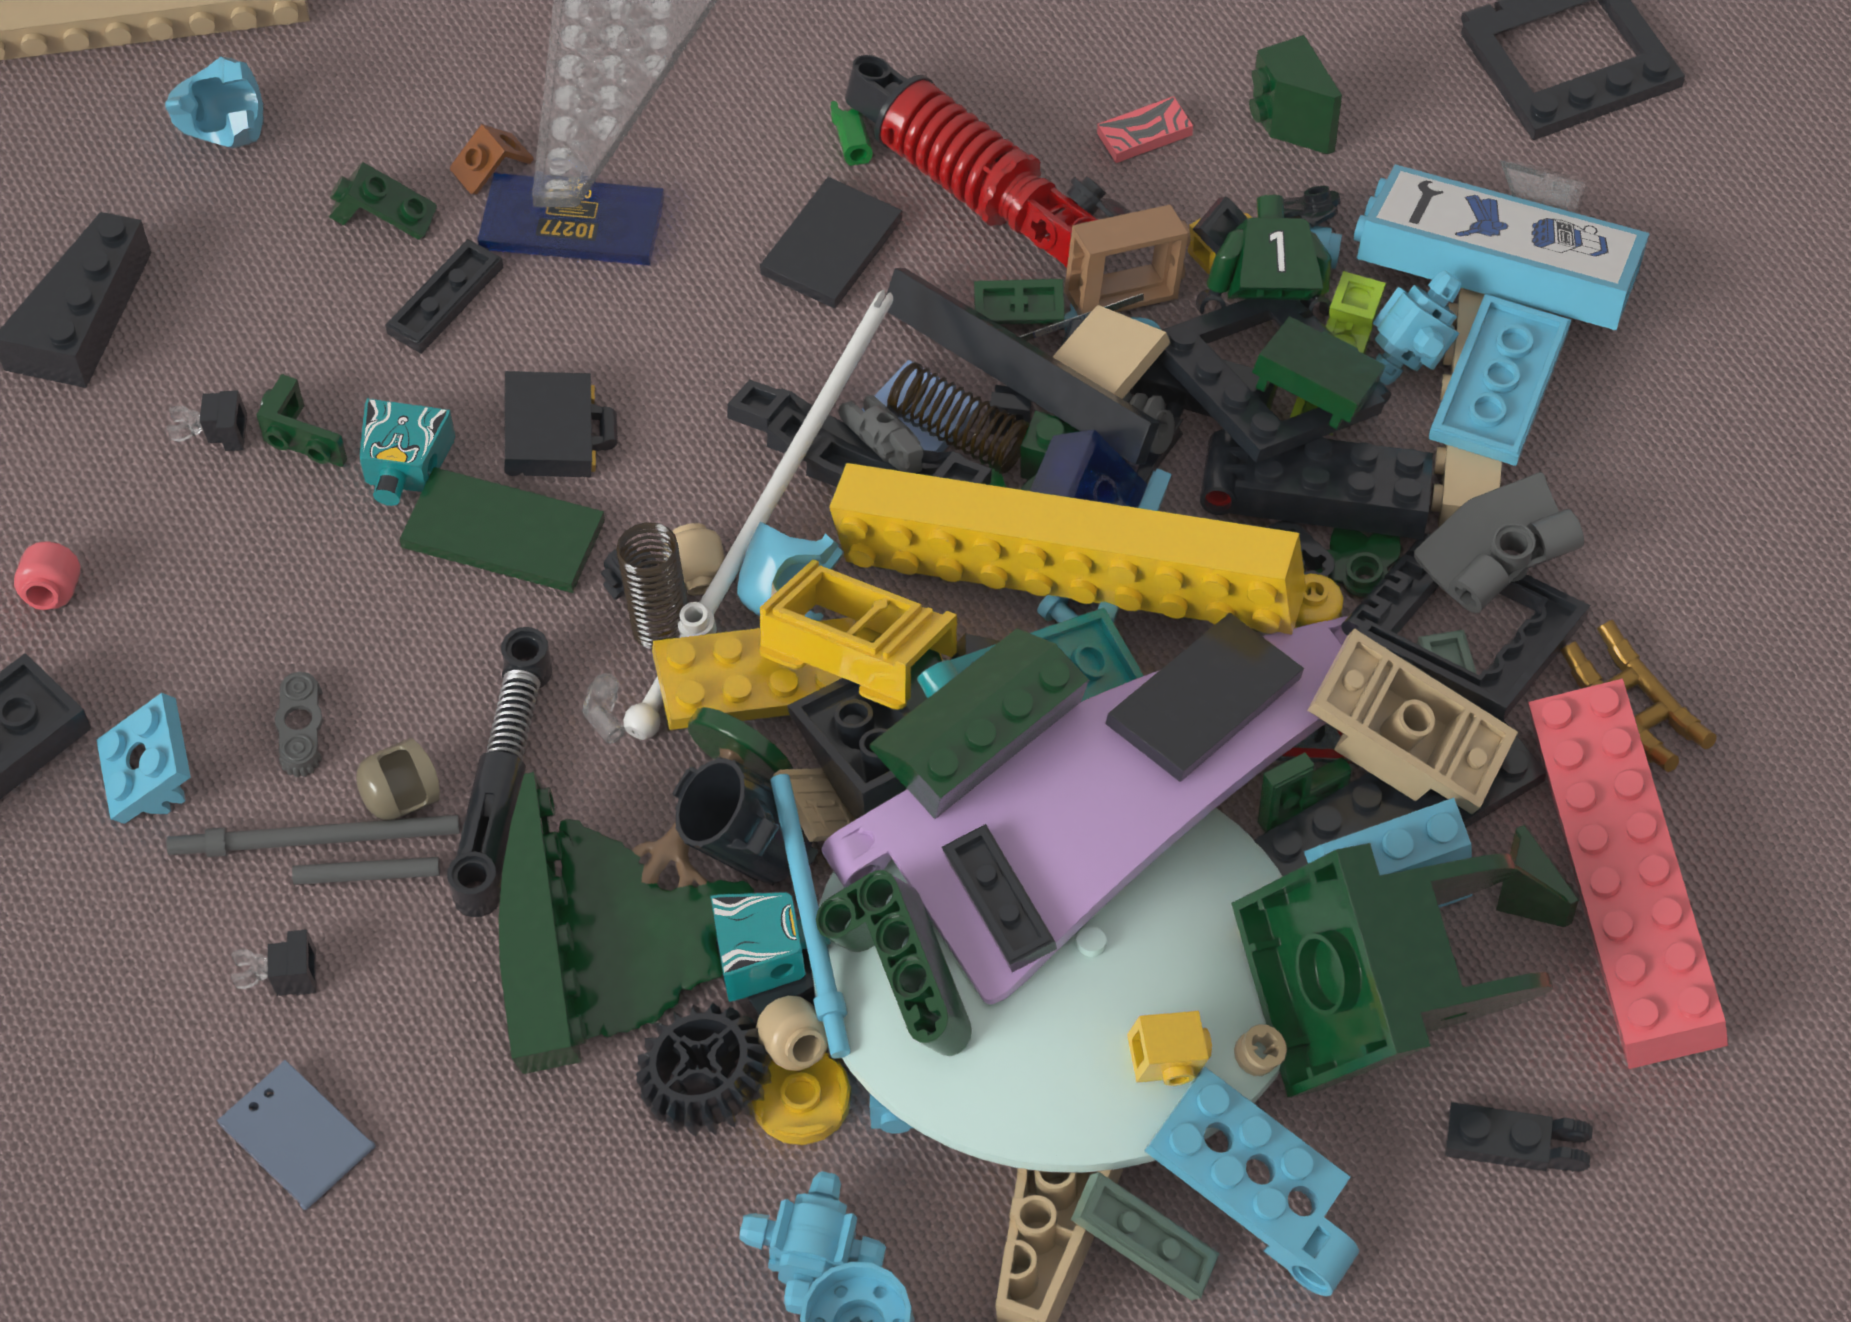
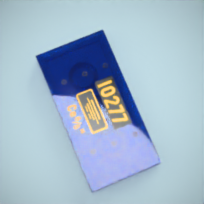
(608, 225)

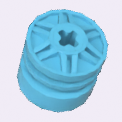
(856, 1295)

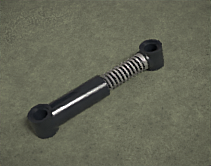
(499, 775)

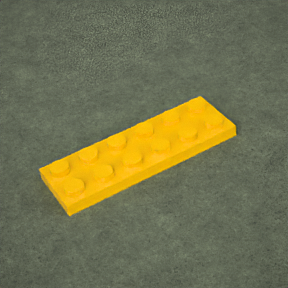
(732, 676)

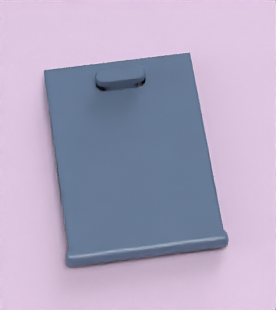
(296, 1134)

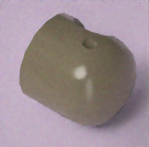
(398, 780)

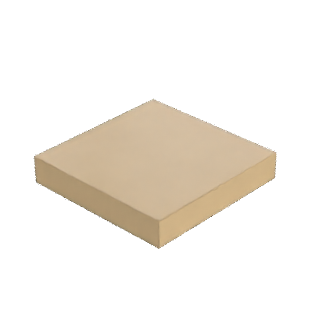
(1112, 349)

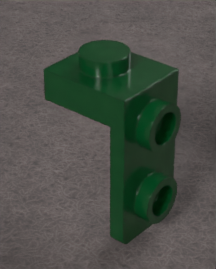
(384, 199)
(282, 431)

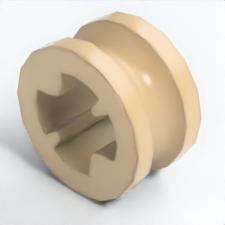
(1246, 1055)

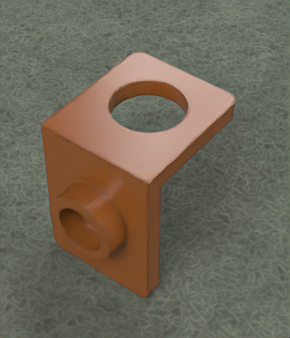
(484, 155)

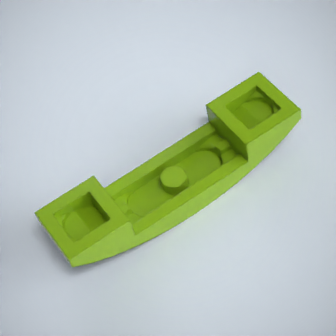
(1351, 317)

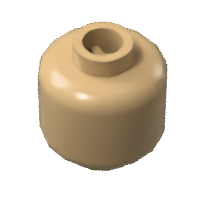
(700, 556)
(792, 1033)

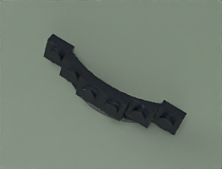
(782, 414)

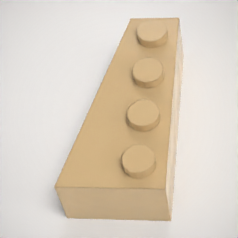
(1043, 1245)

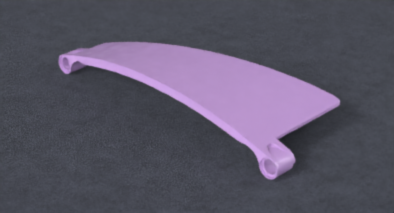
(1074, 814)

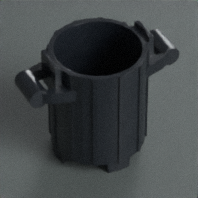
(734, 819)

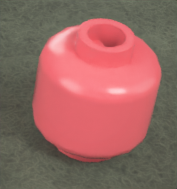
(47, 575)

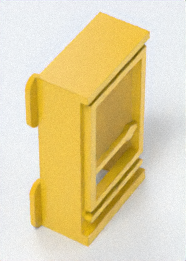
(878, 667)

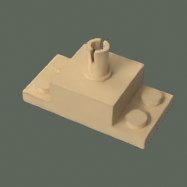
(1410, 725)

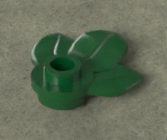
(1359, 555)

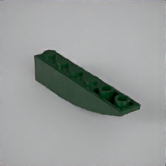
(536, 940)

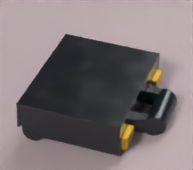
(551, 424)

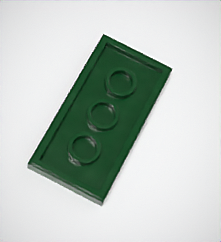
(502, 529)

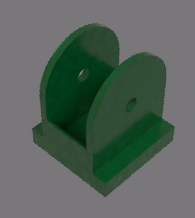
(1363, 963)

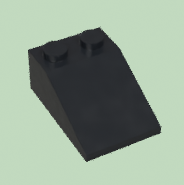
(839, 732)

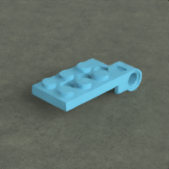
(1305, 1245)

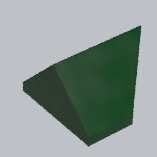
(1537, 887)

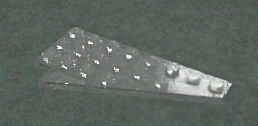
(598, 80)

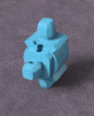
(1417, 326)
(810, 1238)

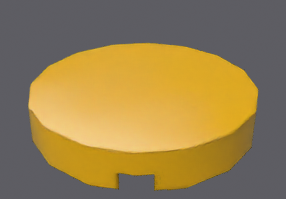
(804, 1103)

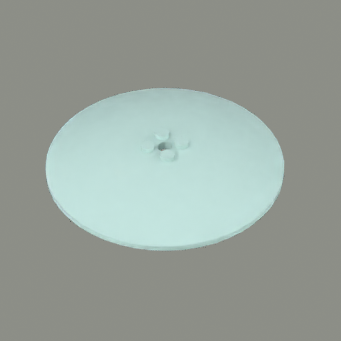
(1052, 1063)

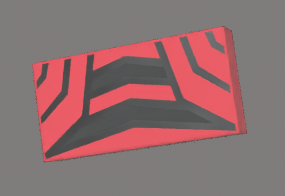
(1144, 129)

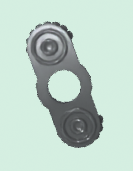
(299, 747)

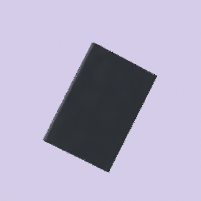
(831, 242)

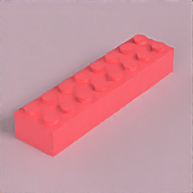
(1627, 875)

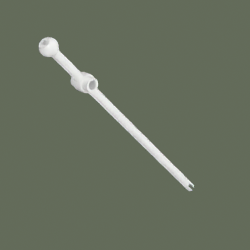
(643, 718)

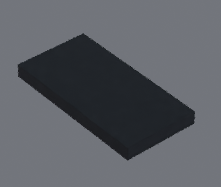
(1204, 696)

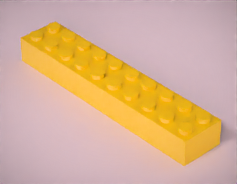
(1069, 548)

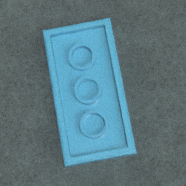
(1500, 380)

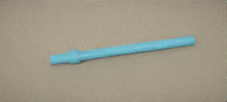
(829, 1003)

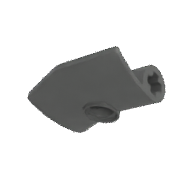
(1469, 547)

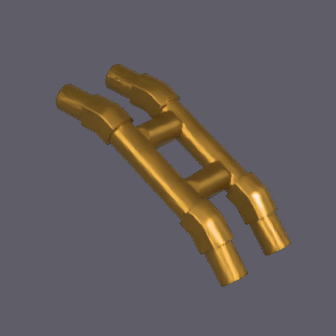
(1636, 673)

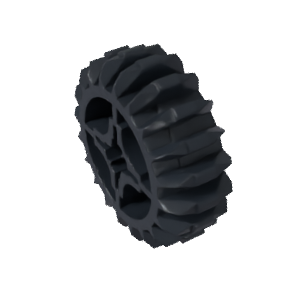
(696, 1094)

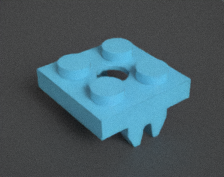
(160, 768)

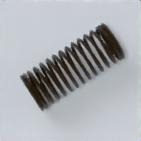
(916, 392)
(633, 597)

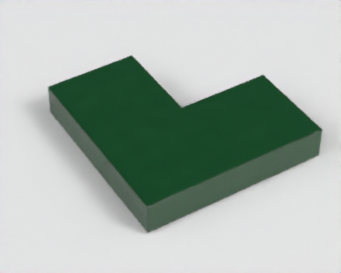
(1298, 786)

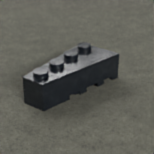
(78, 304)

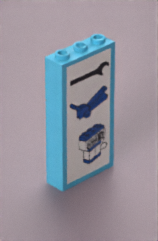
(1502, 245)

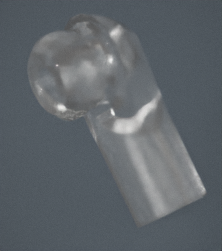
(599, 707)

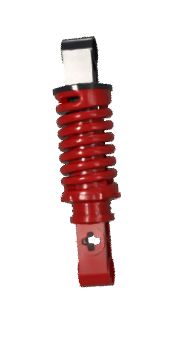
(963, 155)

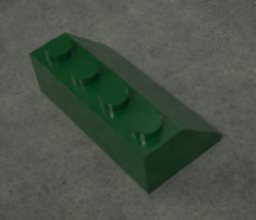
(981, 719)

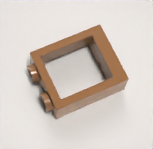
(1108, 236)

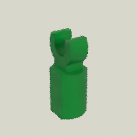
(852, 135)

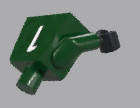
(1270, 261)

